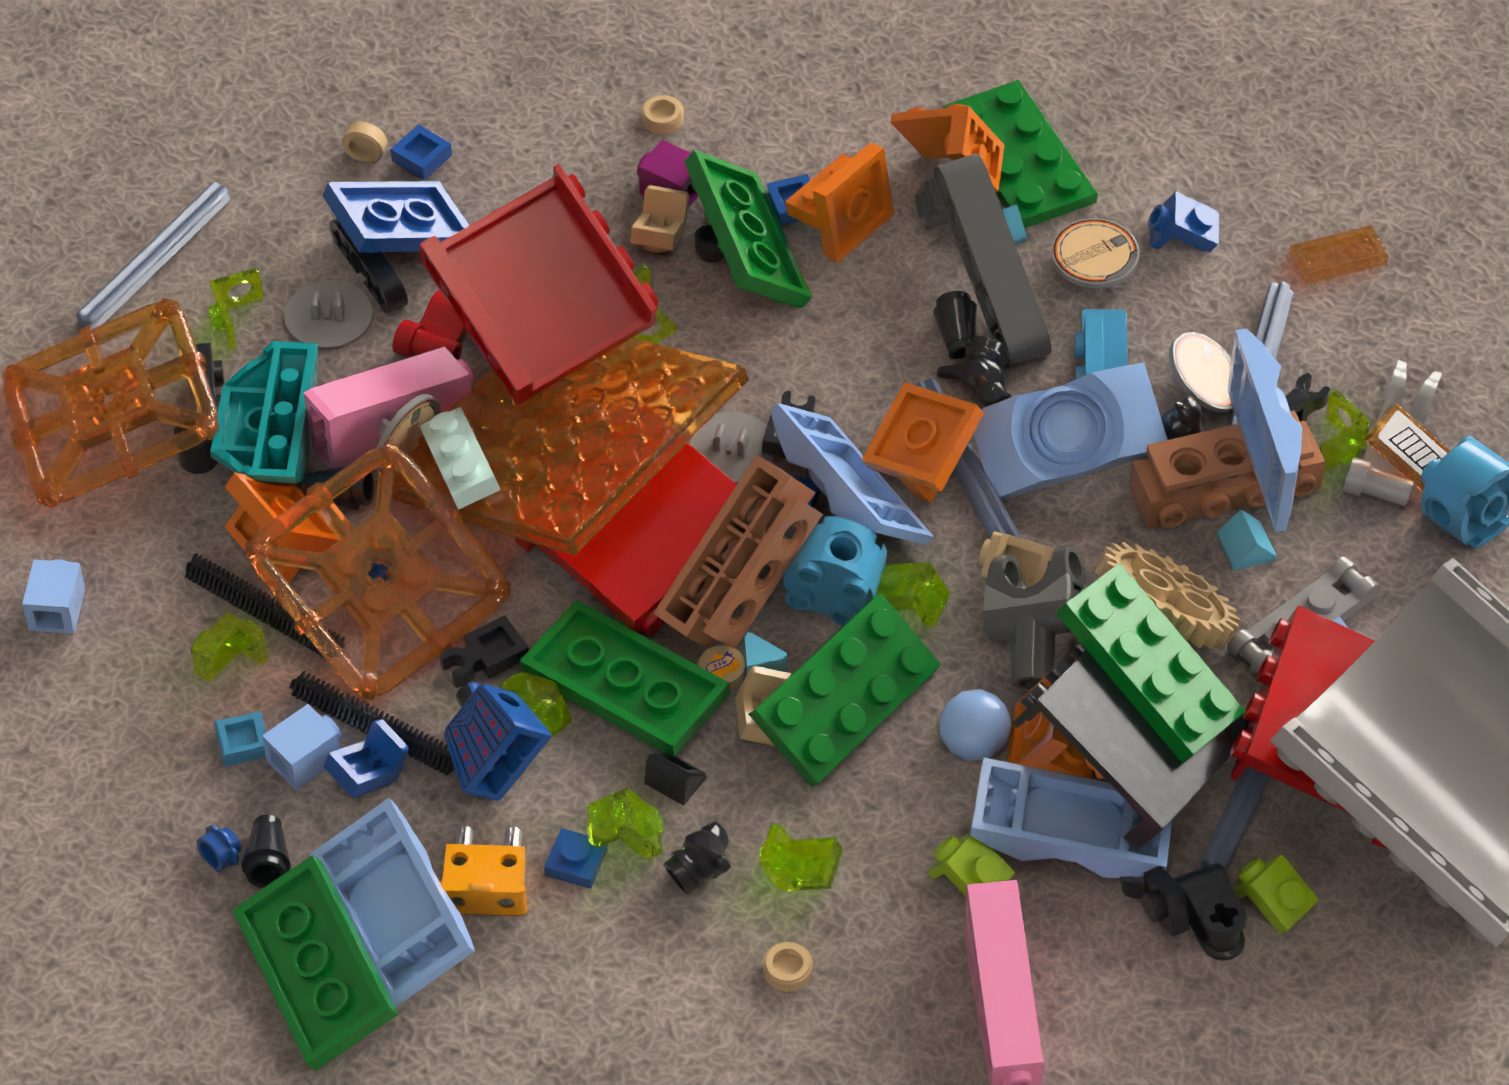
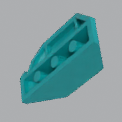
(266, 414)

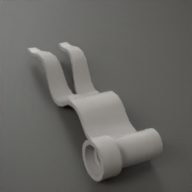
(1374, 473)

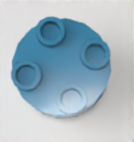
(1468, 492)
(835, 569)

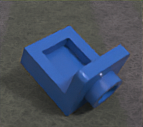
(1186, 221)
(370, 762)

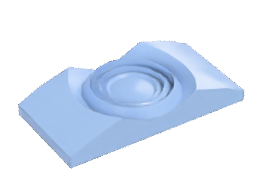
(1265, 424)
(1069, 430)
(839, 472)
(1061, 817)
(395, 901)

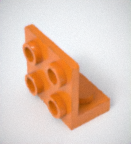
(951, 134)

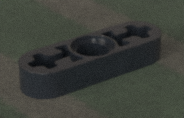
(379, 274)

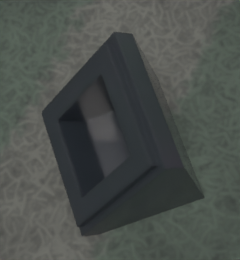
(673, 776)

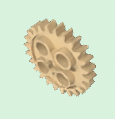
(1179, 594)

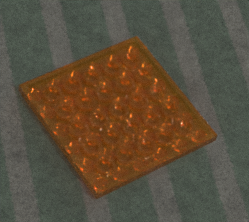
(583, 442)

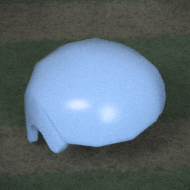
(975, 725)

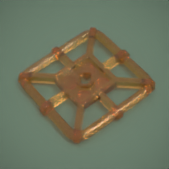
(132, 407)
(377, 601)

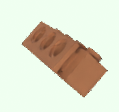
(1209, 476)
(733, 575)

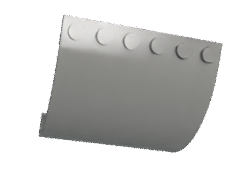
(1422, 746)

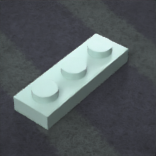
(459, 457)

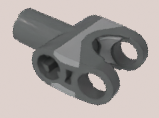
(1029, 613)

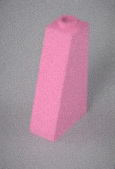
(349, 411)
(1002, 983)

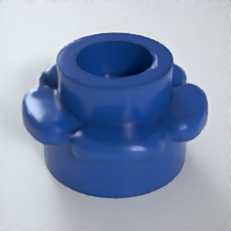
(219, 847)

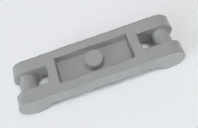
(1318, 597)

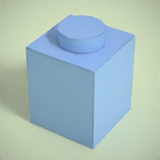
(53, 596)
(301, 745)

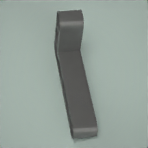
(966, 200)

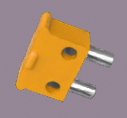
(486, 876)

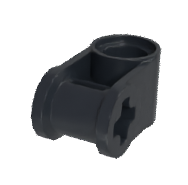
(1214, 911)

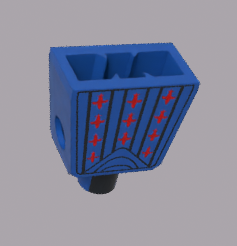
(492, 739)

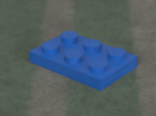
(393, 214)

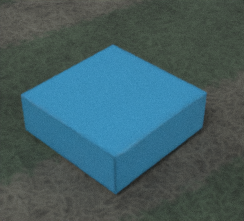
(241, 738)

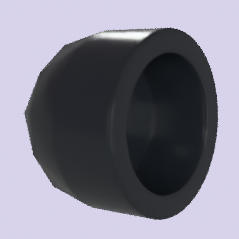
(706, 244)

